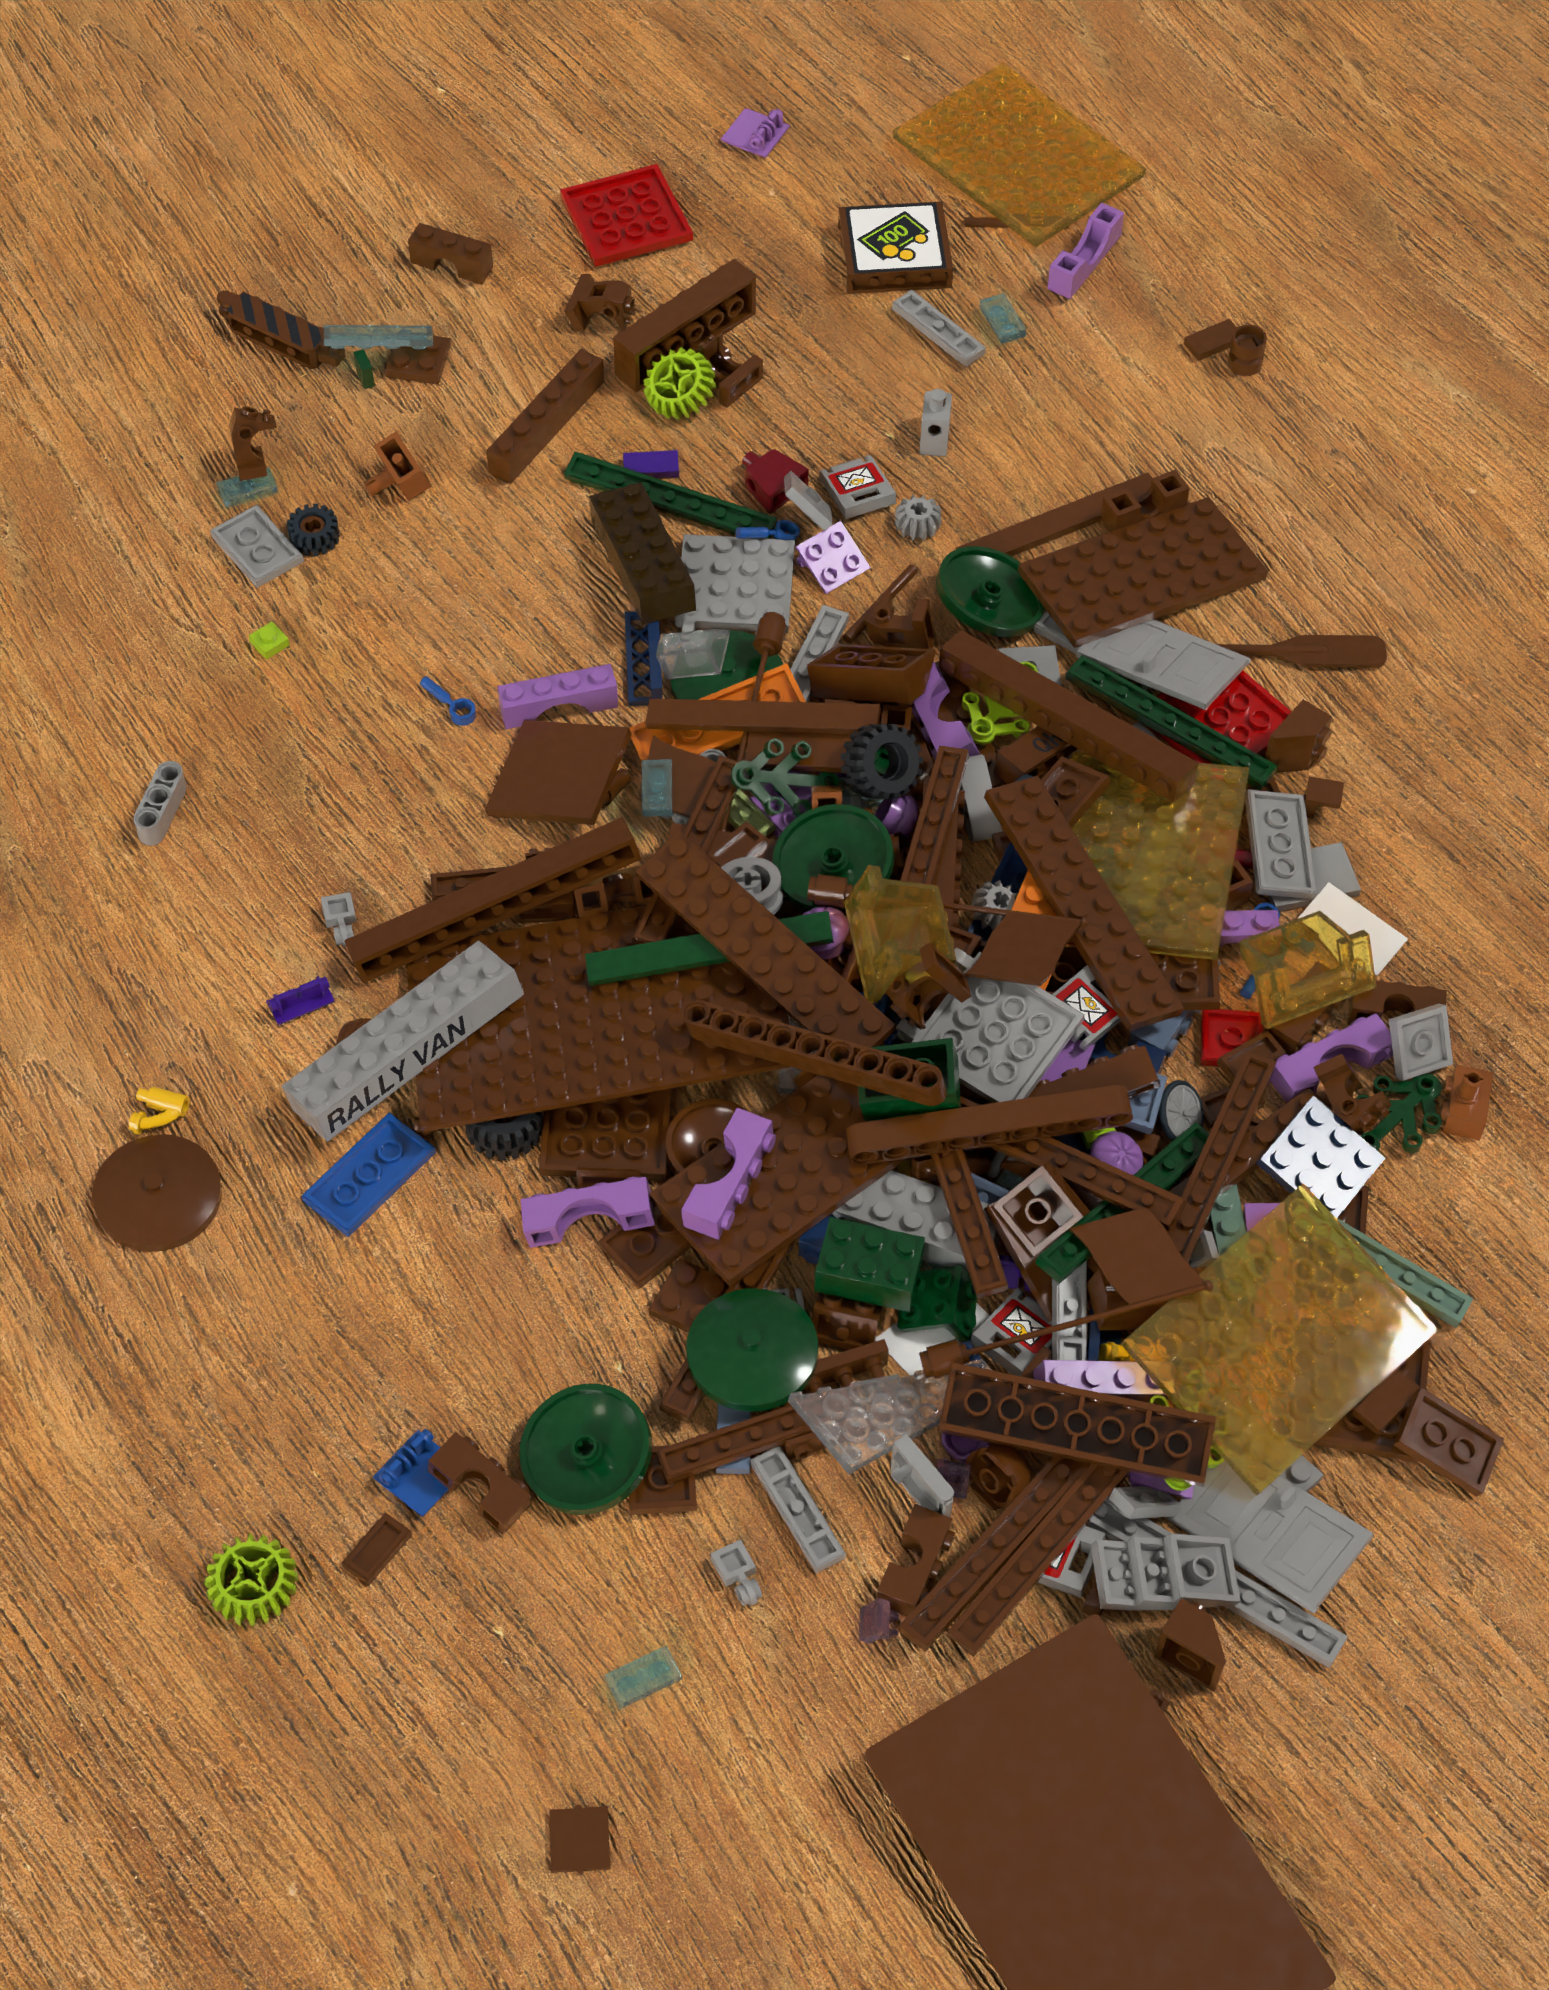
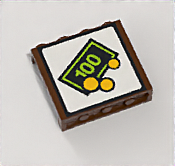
(895, 247)

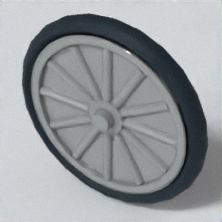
(1180, 1108)

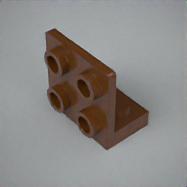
(845, 1321)

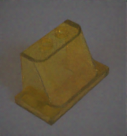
(890, 925)
(1307, 967)

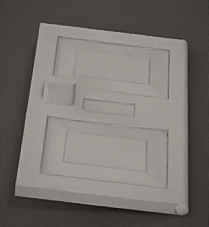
(1168, 661)
(1277, 1535)

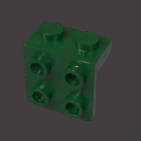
(942, 1300)

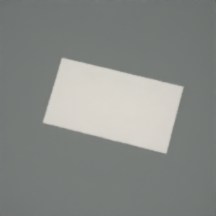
(1354, 918)
(906, 1346)

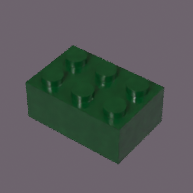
(934, 1052)
(869, 1264)

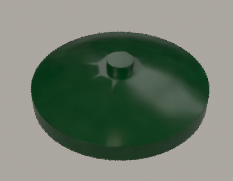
(987, 592)
(739, 664)
(834, 843)
(752, 1349)
(585, 1449)

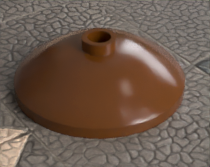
(698, 1130)

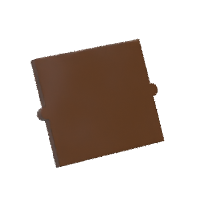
(579, 1839)

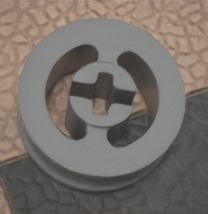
(752, 875)

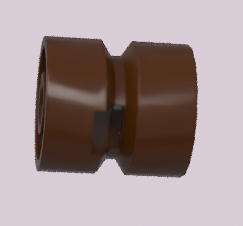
(1247, 350)

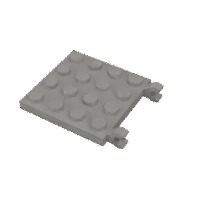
(737, 581)
(1001, 1033)

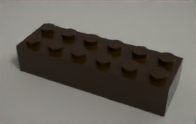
(642, 553)

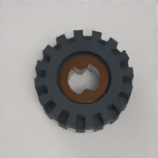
(317, 539)

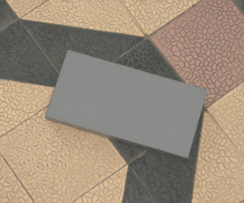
(1280, 844)

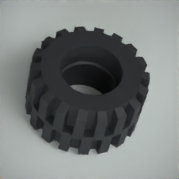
(902, 761)
(506, 1138)

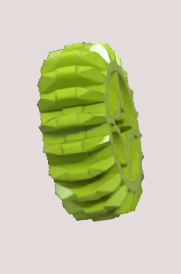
(673, 378)
(232, 1598)

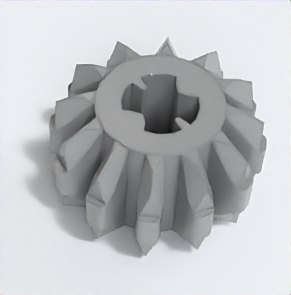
(918, 517)
(993, 897)

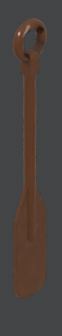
(1322, 650)

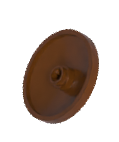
(157, 1192)

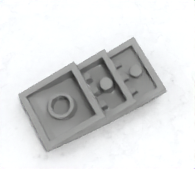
(1160, 1572)

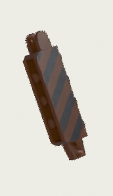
(277, 330)

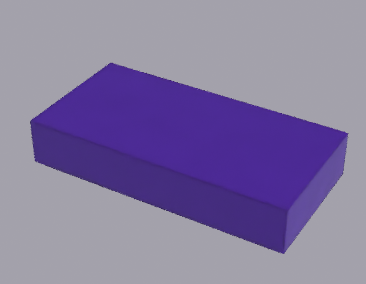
(653, 463)

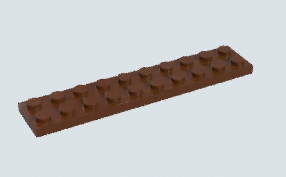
(1077, 890)
(761, 945)

